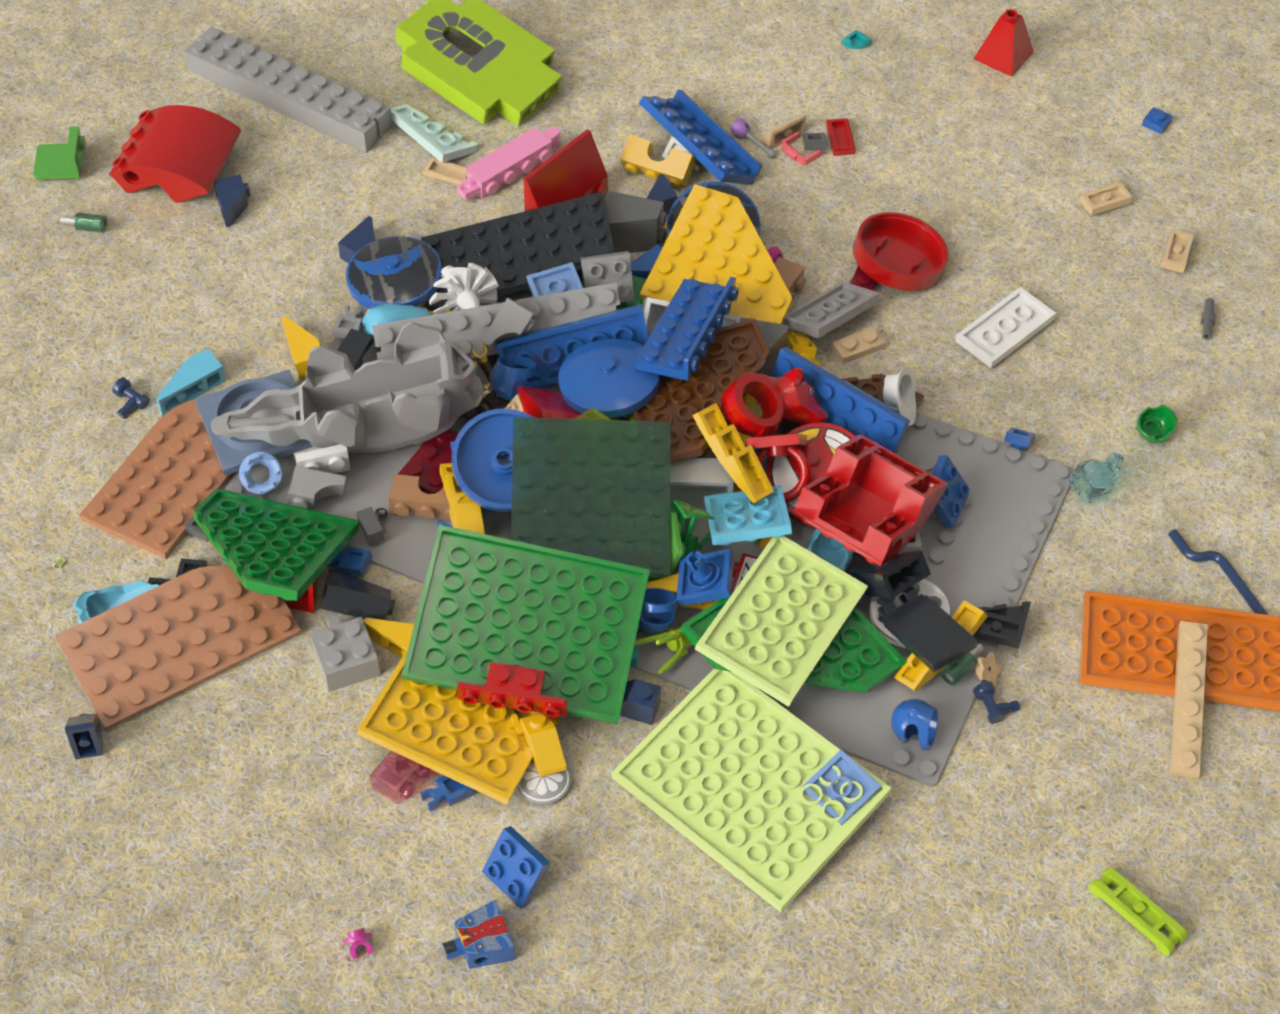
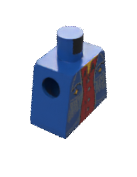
(481, 938)

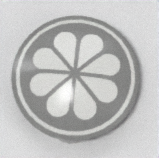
(544, 789)

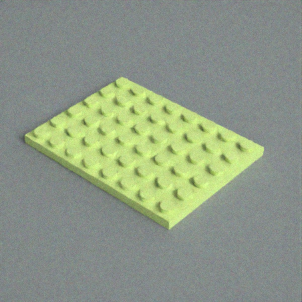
(731, 782)

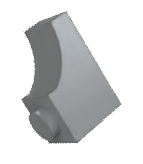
(510, 319)
(312, 485)

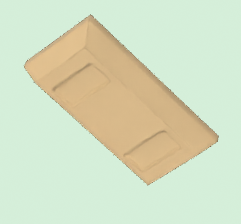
(445, 171)

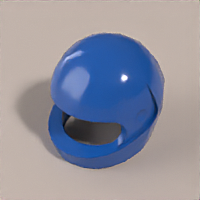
(506, 379)
(657, 611)
(915, 718)

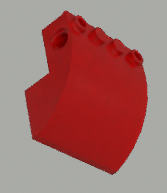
(177, 149)
(870, 500)

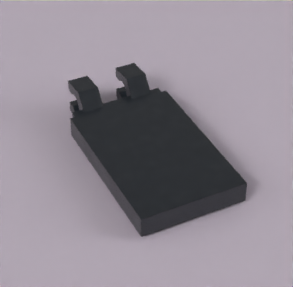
(926, 629)

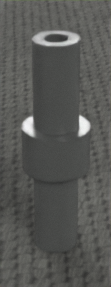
(1208, 319)

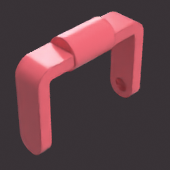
(795, 155)

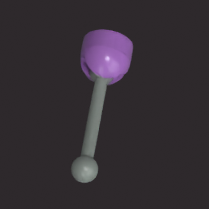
(742, 129)

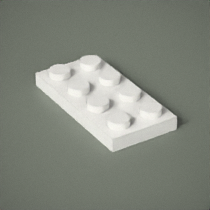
(1005, 327)

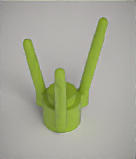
(675, 641)

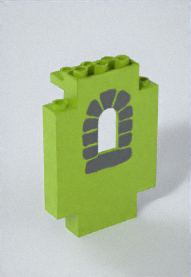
(503, 78)

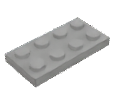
(831, 309)

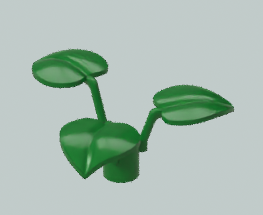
(684, 511)

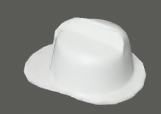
(900, 393)

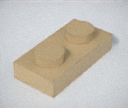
(1105, 198)
(1177, 251)
(858, 344)

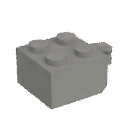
(344, 652)

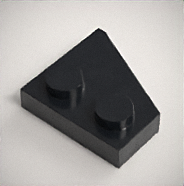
(1004, 624)

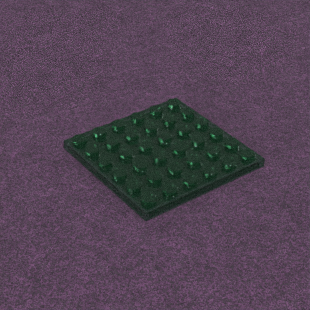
(593, 489)

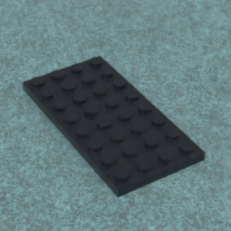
(528, 242)

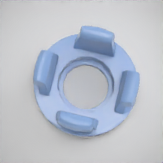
(274, 469)

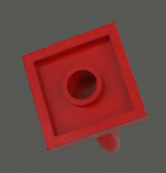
(782, 446)

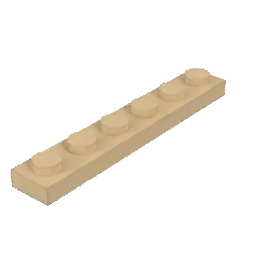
(1189, 700)

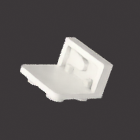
(328, 459)

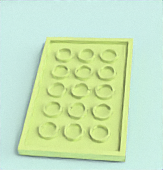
(781, 618)

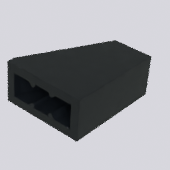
(893, 576)
(356, 597)

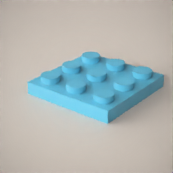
(742, 520)

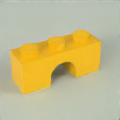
(675, 167)

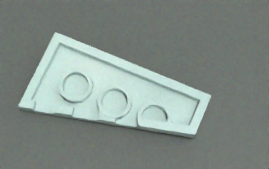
(432, 135)

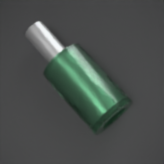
(86, 222)
(957, 669)

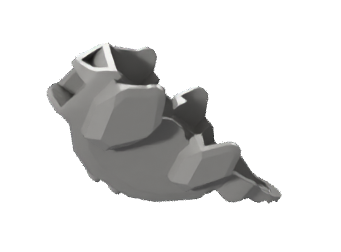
(369, 407)

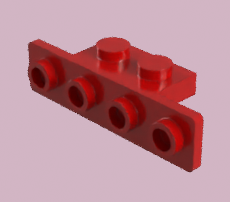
(515, 689)

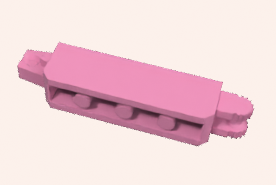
(509, 162)

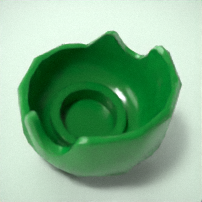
(1156, 424)

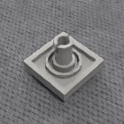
(609, 269)

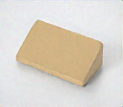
(775, 136)

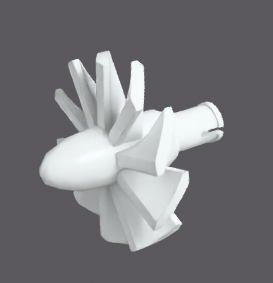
(465, 287)

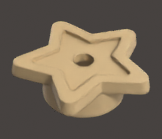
(987, 668)

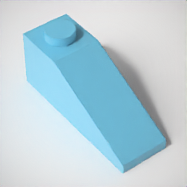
(191, 380)

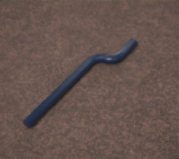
(1225, 566)

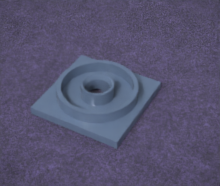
(233, 451)

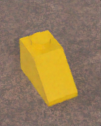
(544, 744)

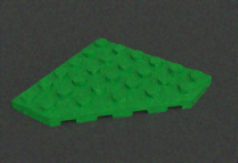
(272, 543)
(853, 662)

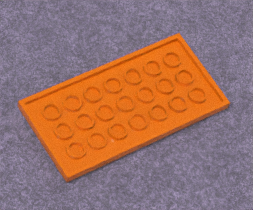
(1134, 648)

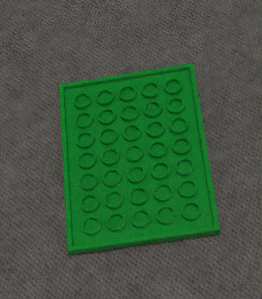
(527, 610)

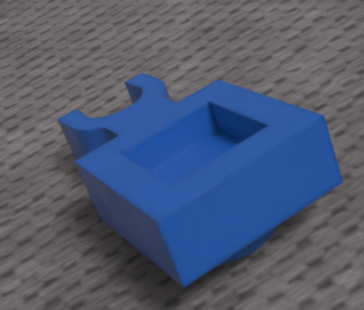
(352, 561)
(446, 790)

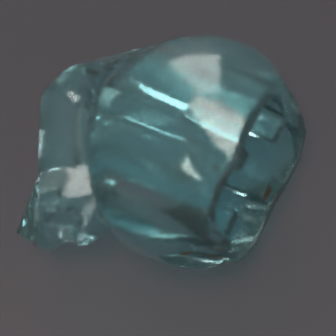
(1096, 480)

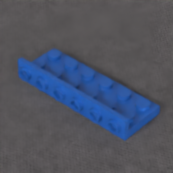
(703, 138)
(687, 328)
(554, 344)
(846, 404)

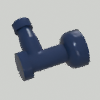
(123, 388)
(985, 692)

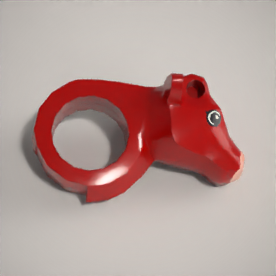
(780, 398)

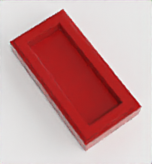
(840, 137)

